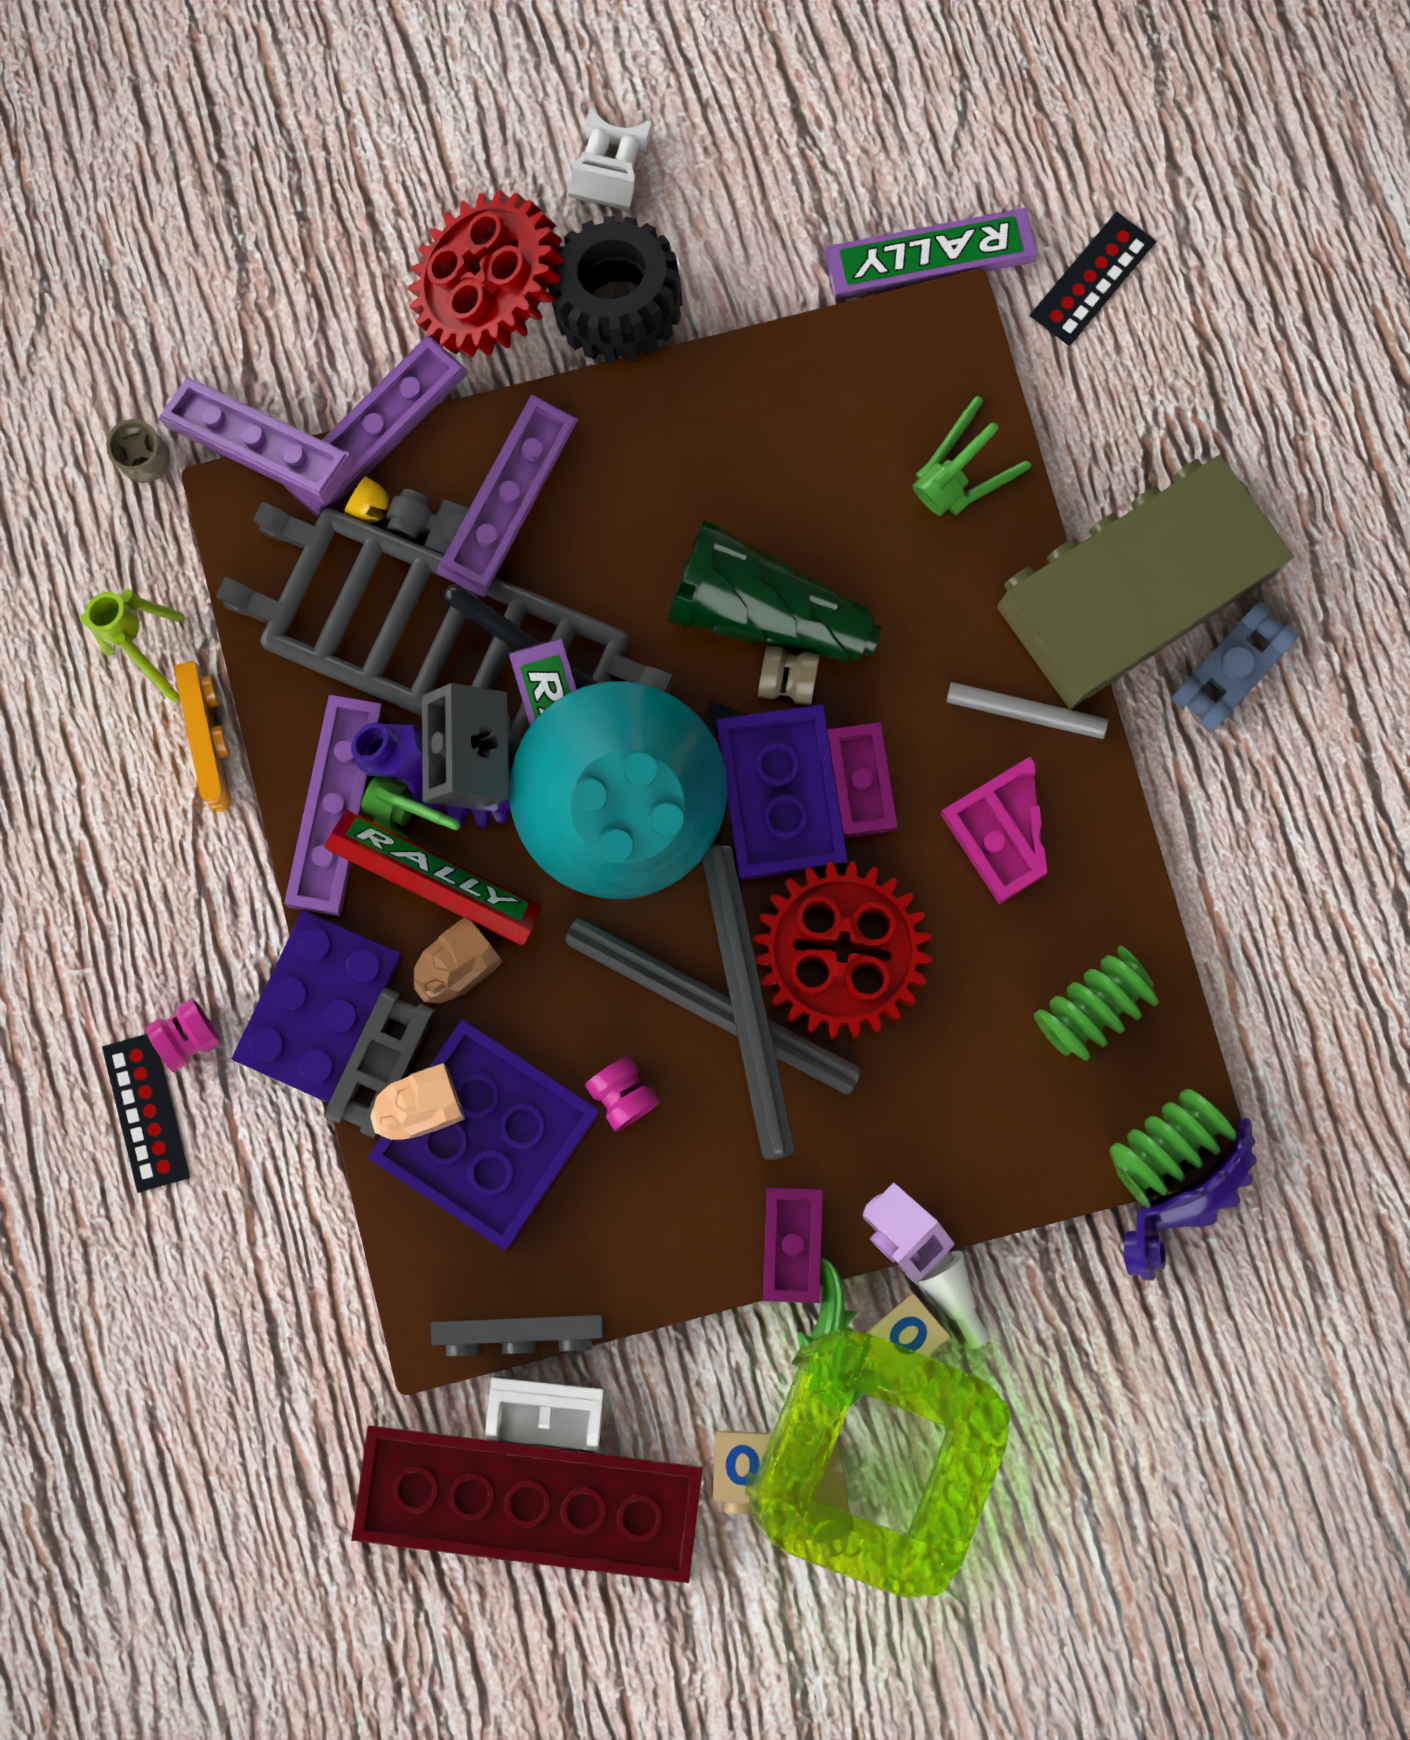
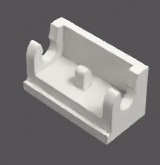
(545, 1413)

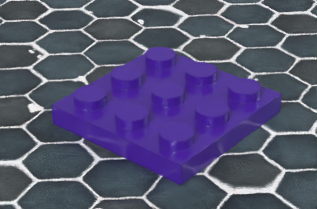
(505, 1150)

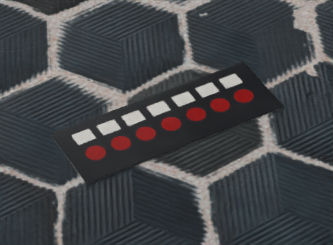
(1092, 278)
(145, 1113)

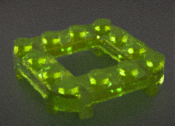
(804, 1439)

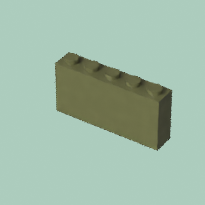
(1142, 579)

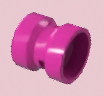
(173, 1043)
(614, 1083)

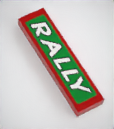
(433, 877)

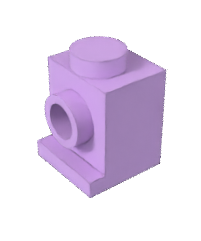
(906, 1232)

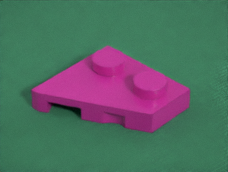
(1002, 831)

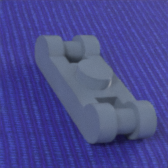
(1235, 666)

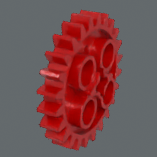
(486, 273)
(847, 901)

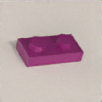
(862, 780)
(792, 1245)

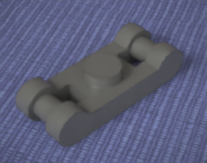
(379, 1058)

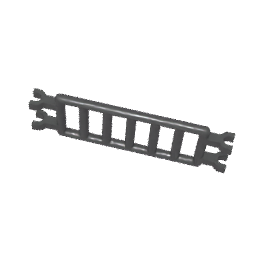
(369, 679)

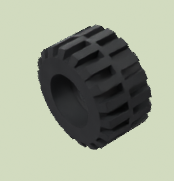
(625, 323)

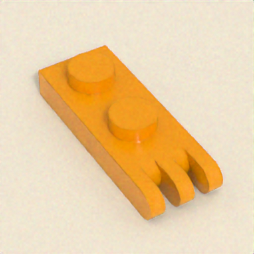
(206, 741)

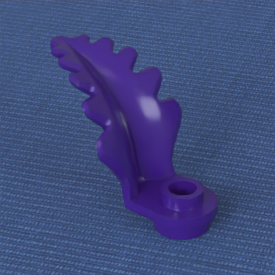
(397, 752)
(1189, 1207)

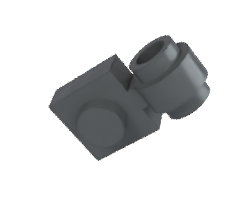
(411, 516)

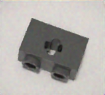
(465, 746)

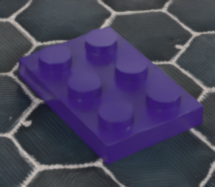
(781, 792)
(316, 1006)

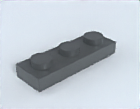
(517, 1335)

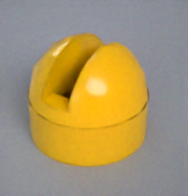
(367, 501)

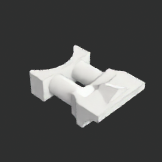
(604, 178)

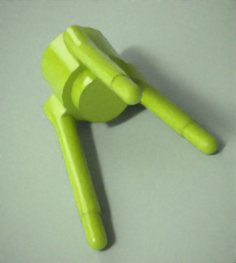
(115, 621)

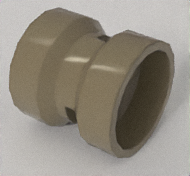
(129, 443)
(800, 678)

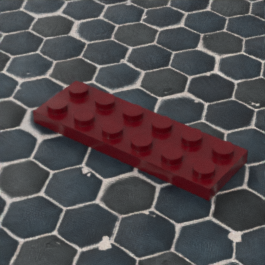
(527, 1503)

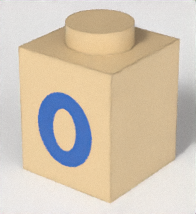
(911, 1327)
(734, 1458)

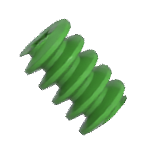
(1097, 1004)
(1169, 1144)

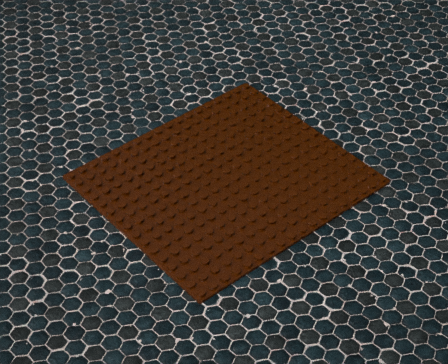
(811, 452)

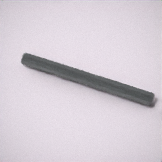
(707, 1002)
(748, 1004)

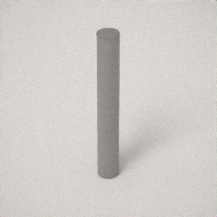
(1027, 710)

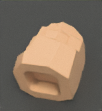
(417, 1105)

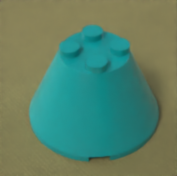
(618, 790)

